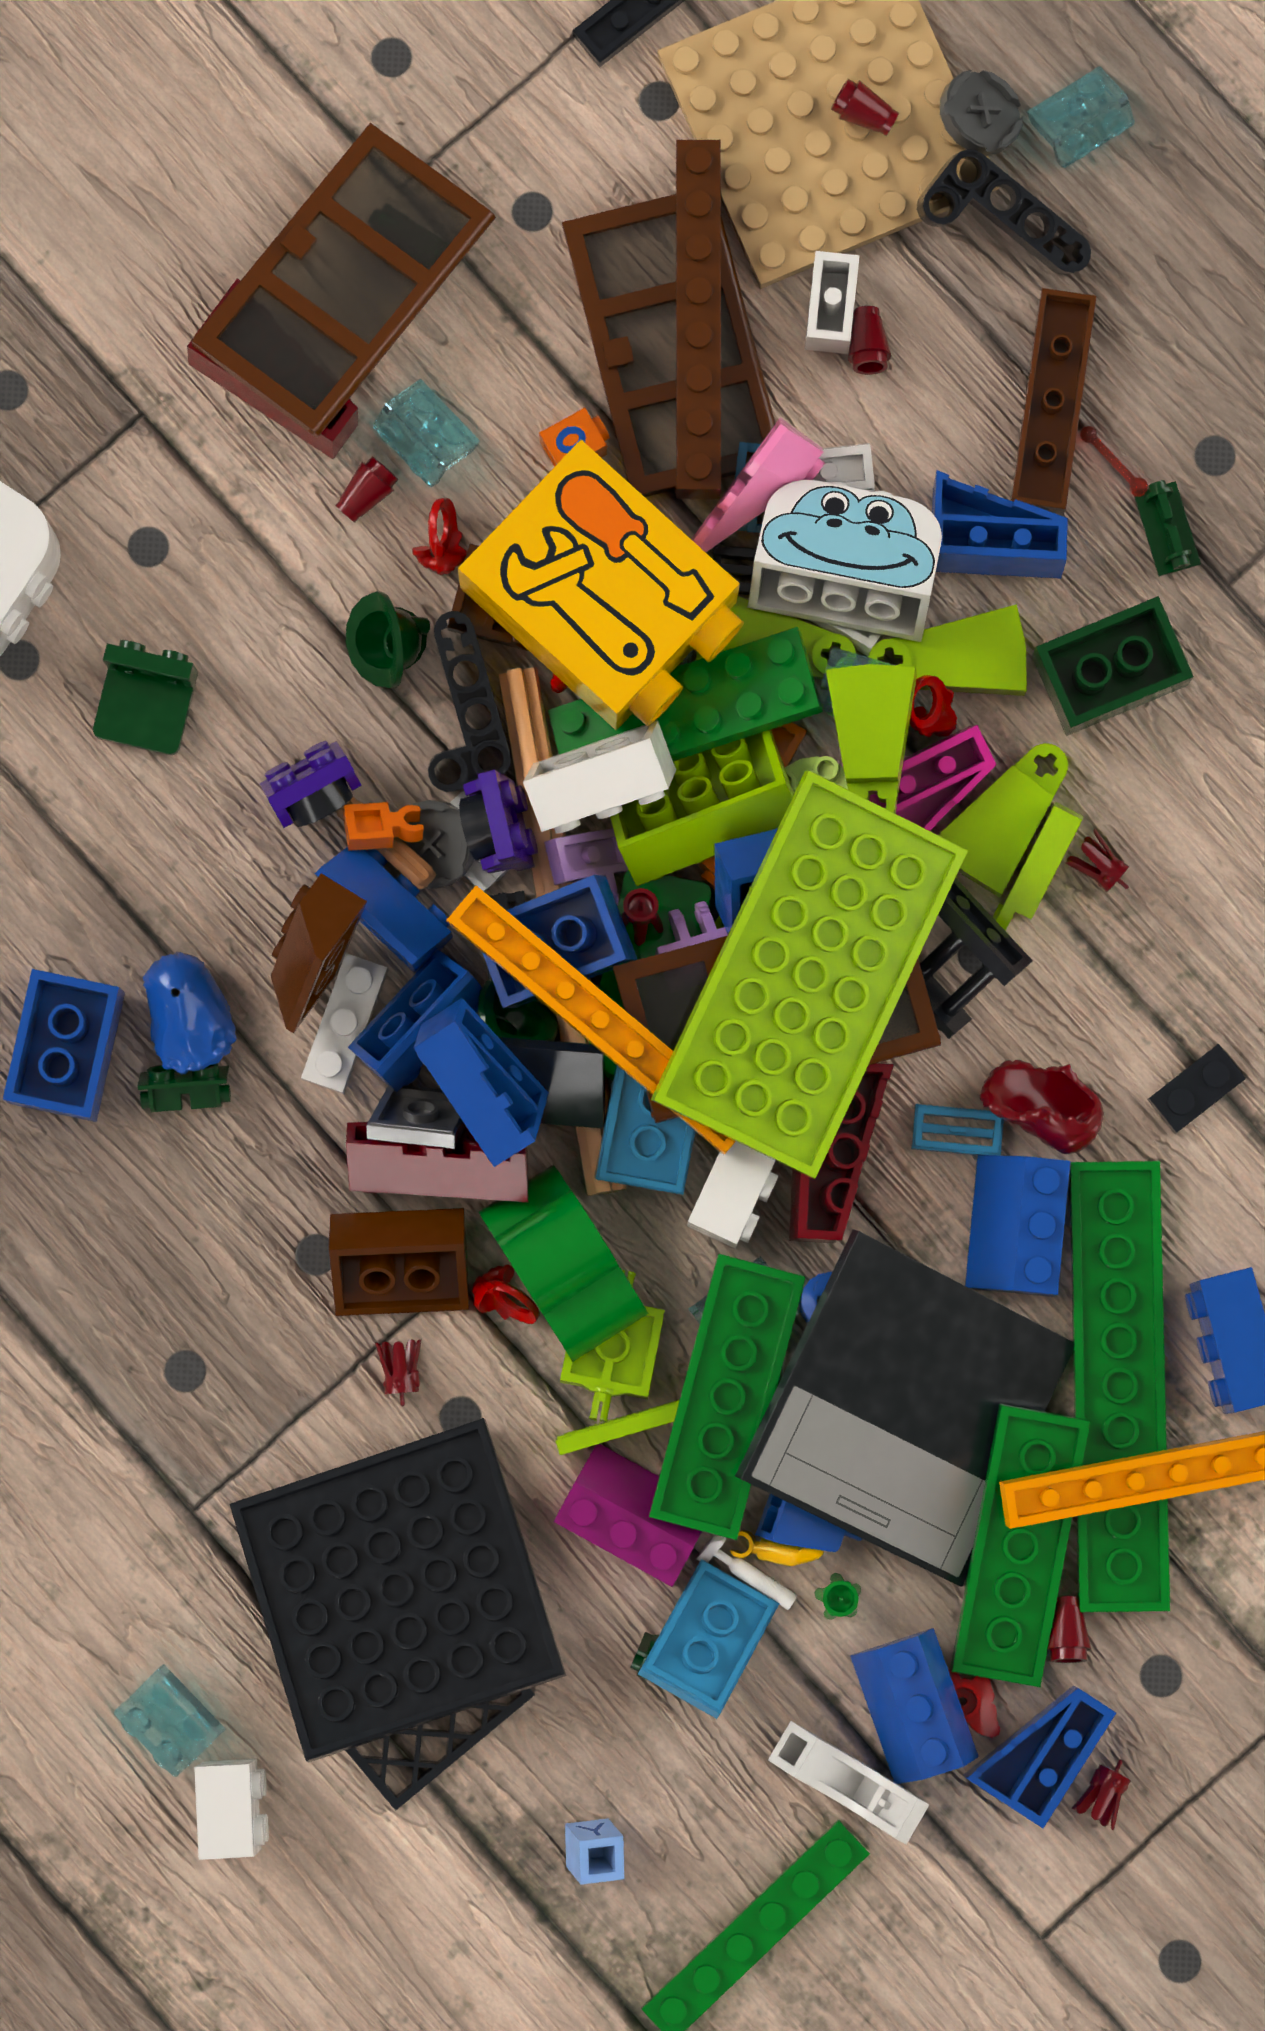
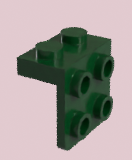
(145, 698)

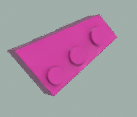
(941, 776)

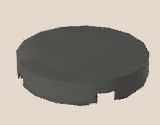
(981, 112)
(442, 842)

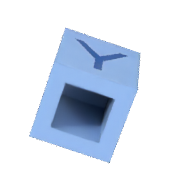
(594, 1851)

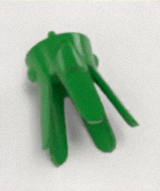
(839, 1597)

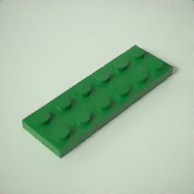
(720, 699)
(726, 1394)
(1019, 1569)

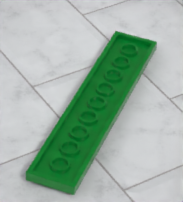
(1119, 1374)

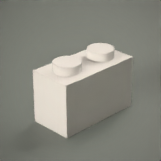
(832, 302)

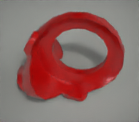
(446, 551)
(941, 717)
(490, 1296)

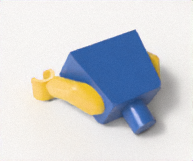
(791, 1535)

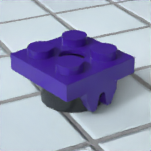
(311, 786)
(496, 824)

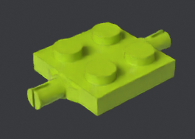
(619, 1364)

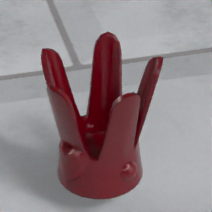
(1108, 869)
(640, 910)
(400, 1367)
(1107, 1788)

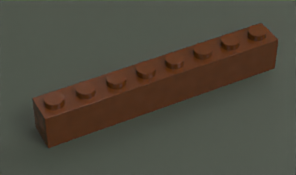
(698, 319)

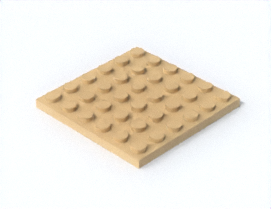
(788, 164)

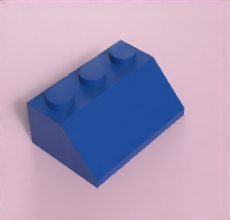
(391, 906)
(390, 1037)
(1017, 1224)
(915, 1707)

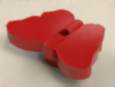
(979, 1709)

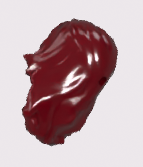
(1045, 1104)

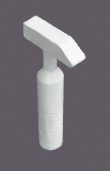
(748, 1573)

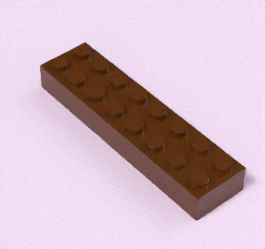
(1053, 399)

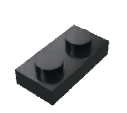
(1196, 1088)

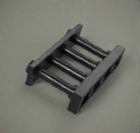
(990, 944)

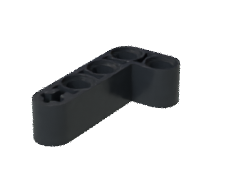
(1012, 219)
(463, 698)

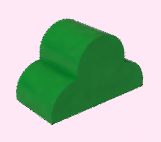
(564, 1264)

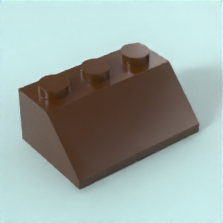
(313, 946)
(399, 1261)

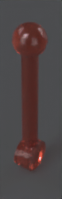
(1138, 485)

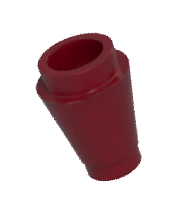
(864, 108)
(868, 342)
(366, 489)
(1069, 1632)

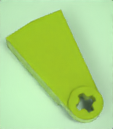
(762, 624)
(968, 654)
(872, 725)
(1005, 819)
(1040, 865)

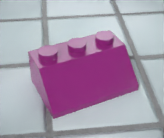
(612, 1511)

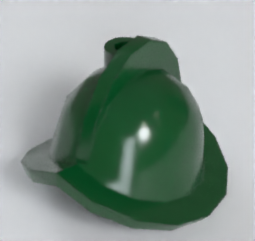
(384, 639)
(525, 1022)

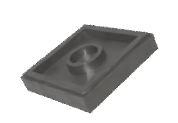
(416, 1117)

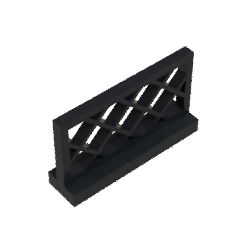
(439, 1766)

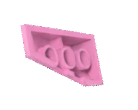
(779, 460)

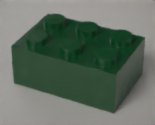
(1112, 666)

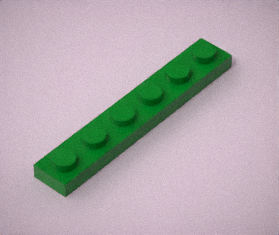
(756, 1930)

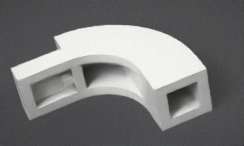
(848, 1782)

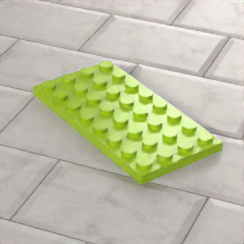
(809, 974)

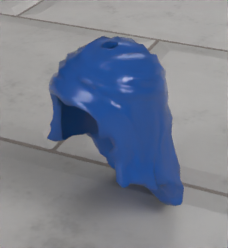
(192, 1026)

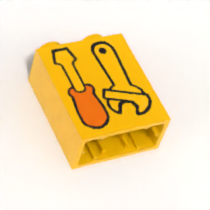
(603, 589)

